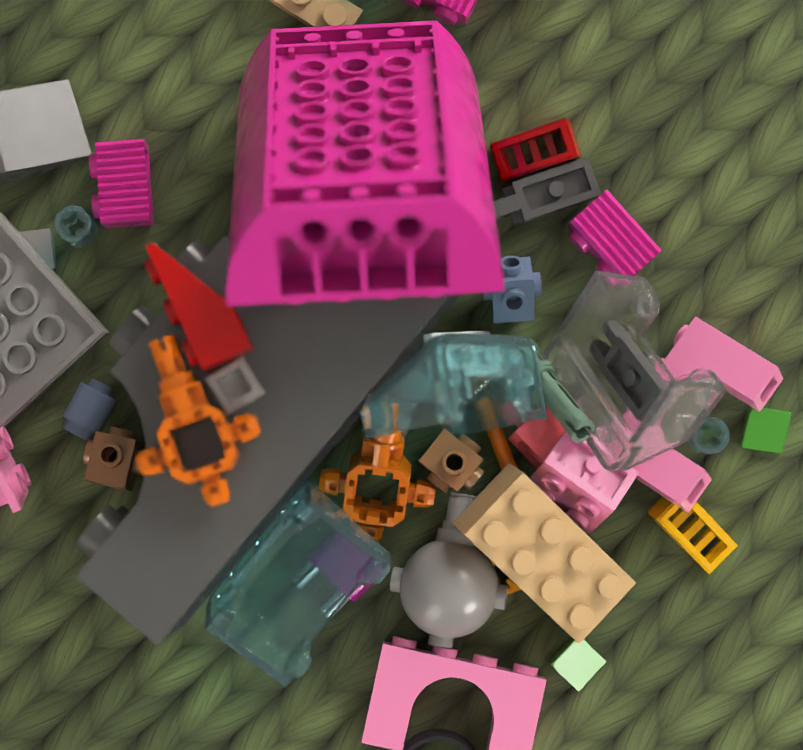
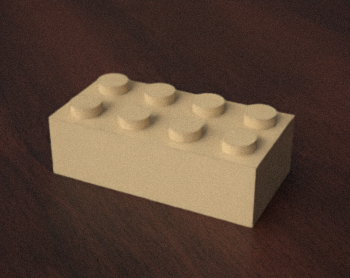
(544, 552)

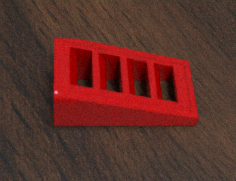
(569, 140)

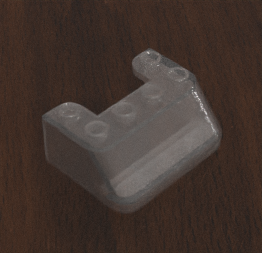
(618, 436)

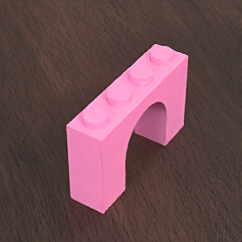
(742, 374)
(407, 670)

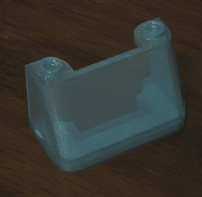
(462, 384)
(293, 583)

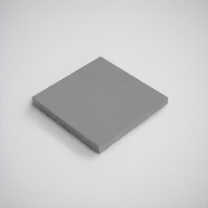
(41, 325)

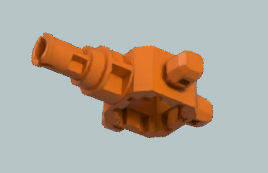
(186, 404)
(381, 456)

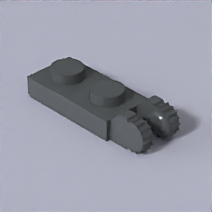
(627, 369)

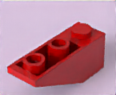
(211, 327)

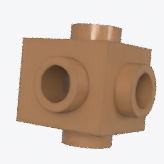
(447, 446)
(100, 455)

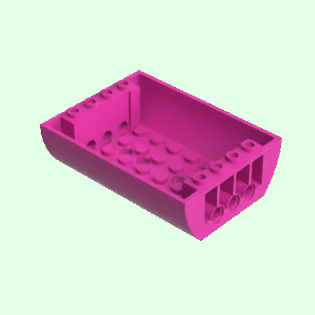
(353, 130)

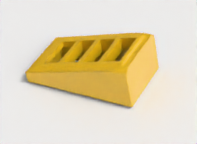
(664, 509)

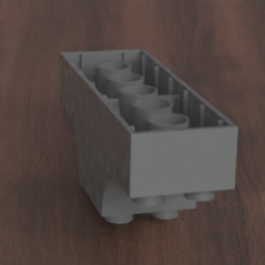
(316, 374)

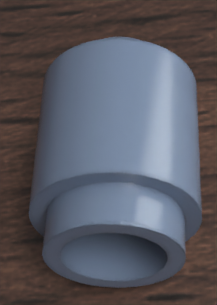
(89, 409)

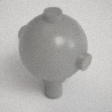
(449, 582)

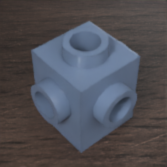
(520, 288)

